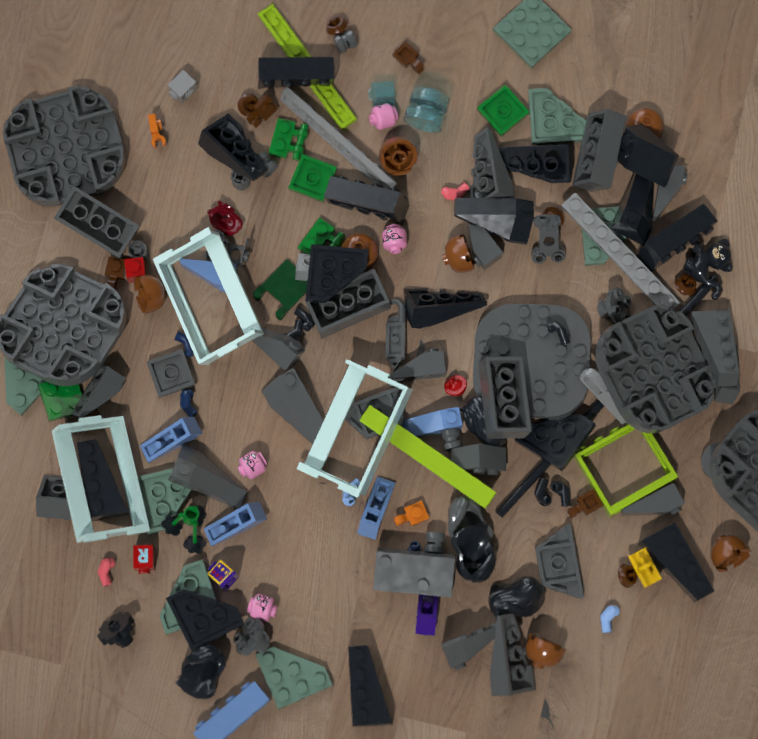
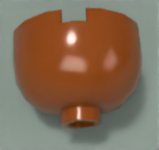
(649, 118)
(397, 156)
(363, 241)
(458, 255)
(151, 293)
(729, 551)
(543, 652)

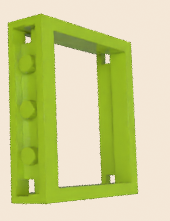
(616, 434)

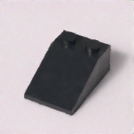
(646, 154)

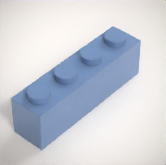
(234, 714)

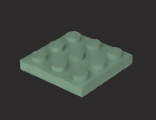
(532, 31)

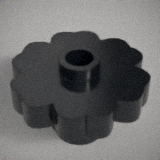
(117, 630)

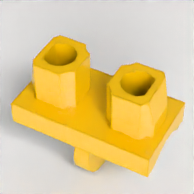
(644, 567)

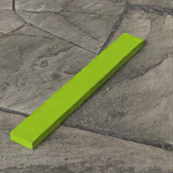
(294, 48)
(430, 458)

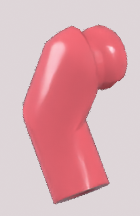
(452, 193)
(103, 570)

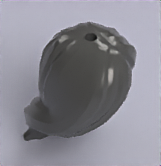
(465, 513)

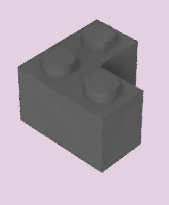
(480, 459)

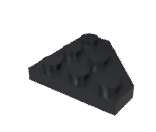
(332, 270)
(558, 439)
(203, 617)

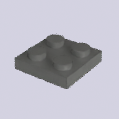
(170, 373)

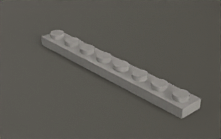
(336, 140)
(618, 252)

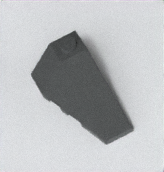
(489, 172)
(292, 402)

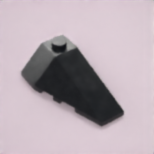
(228, 145)
(542, 162)
(636, 211)
(432, 308)

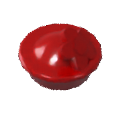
(455, 385)

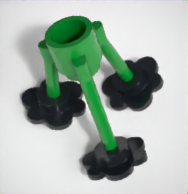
(192, 516)

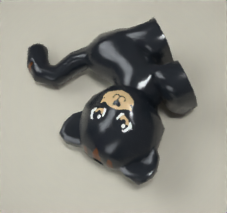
(717, 257)

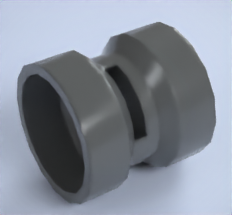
(345, 41)
(269, 164)
(240, 183)
(138, 249)
(451, 438)
(434, 542)

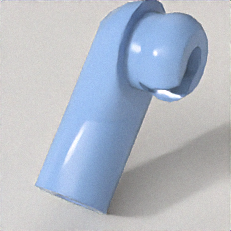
(348, 499)
(606, 617)

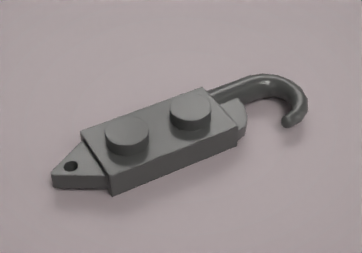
(396, 335)

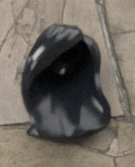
(475, 421)
(474, 553)
(520, 597)
(201, 671)

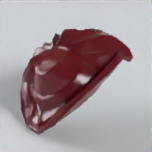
(225, 219)

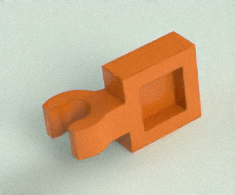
(155, 127)
(413, 514)

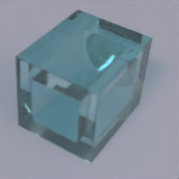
(382, 93)

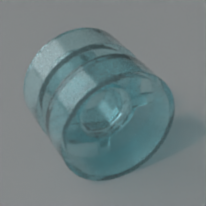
(427, 109)

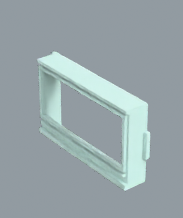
(231, 285)
(335, 419)
(73, 482)

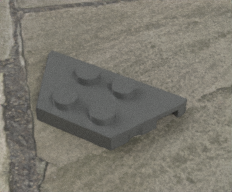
(383, 401)
(559, 563)

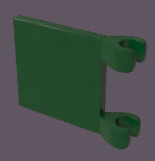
(283, 288)

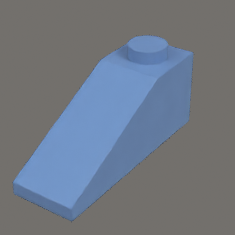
(204, 270)
(434, 422)
(171, 438)
(376, 508)
(235, 523)

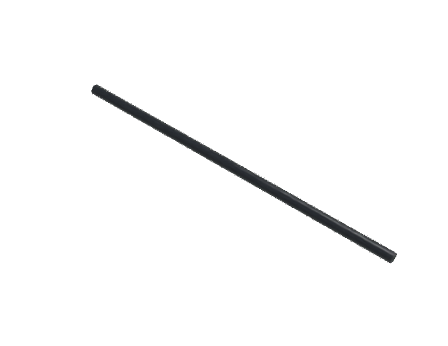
(590, 414)

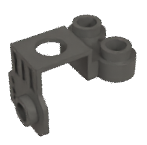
(548, 227)
(230, 247)

